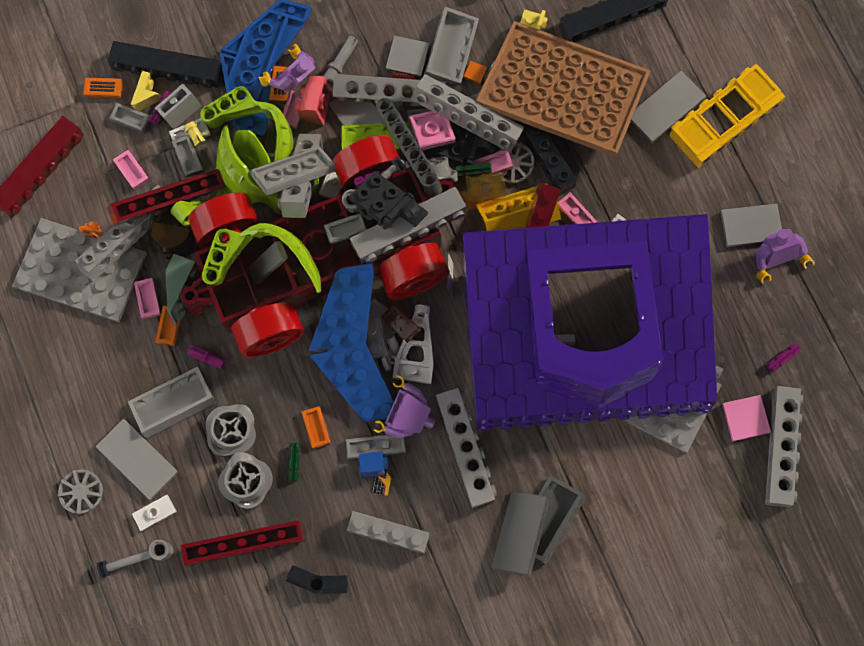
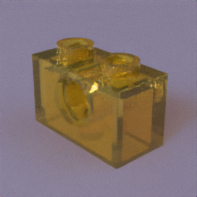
(494, 179)

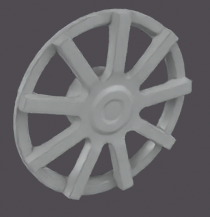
(517, 163)
(80, 491)

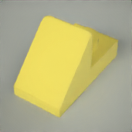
(143, 94)

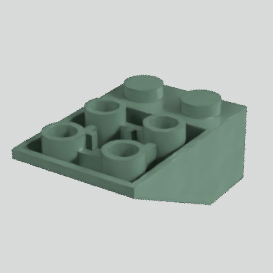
(179, 275)

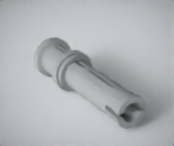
(336, 66)

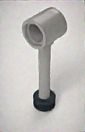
(398, 165)
(104, 568)

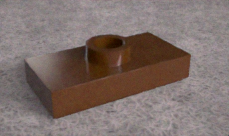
(400, 323)

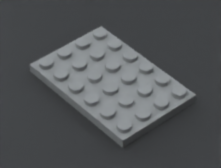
(52, 272)

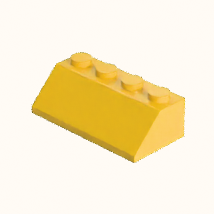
(496, 216)

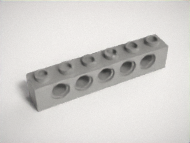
(341, 82)
(467, 113)
(296, 199)
(115, 243)
(456, 399)
(774, 495)

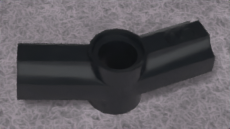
(304, 579)

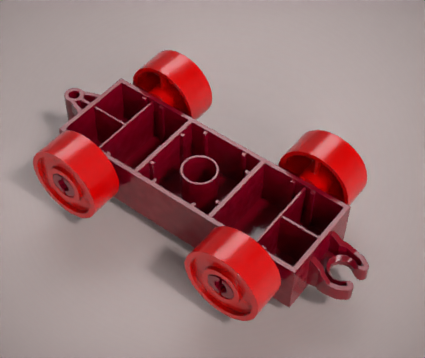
(265, 313)

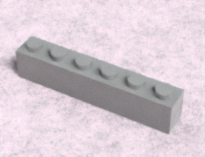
(378, 241)

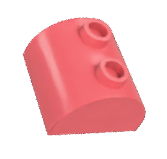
(315, 100)

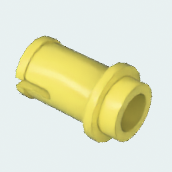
(194, 133)

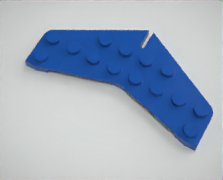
(257, 52)
(344, 334)

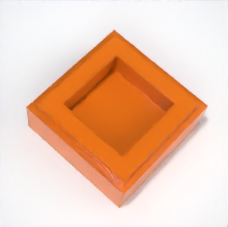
(475, 73)

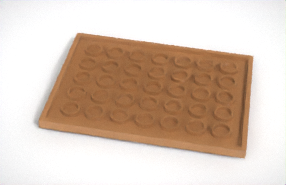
(564, 88)

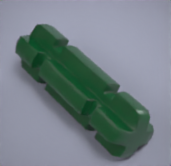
(473, 169)
(293, 463)

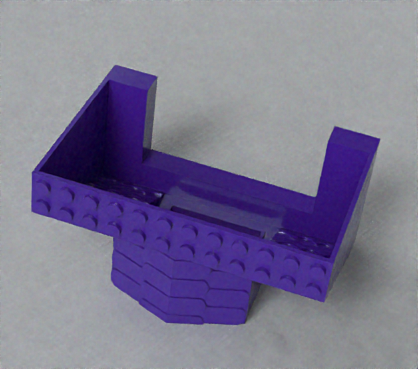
(534, 378)

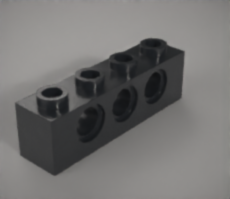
(549, 158)

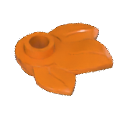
(91, 229)

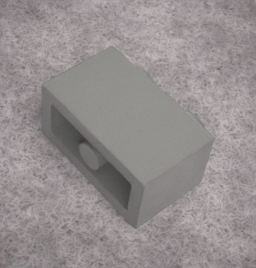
(178, 106)

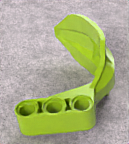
(246, 107)
(250, 153)
(237, 175)
(238, 242)

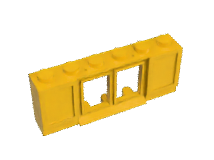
(700, 139)

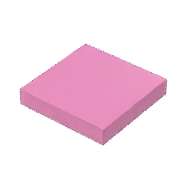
(431, 130)
(746, 418)

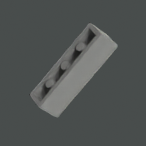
(388, 532)

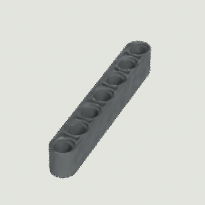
(409, 147)

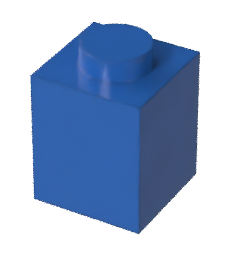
(372, 464)

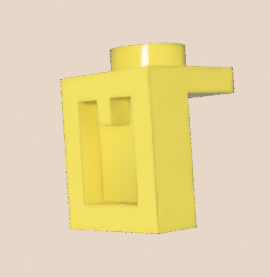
(534, 19)

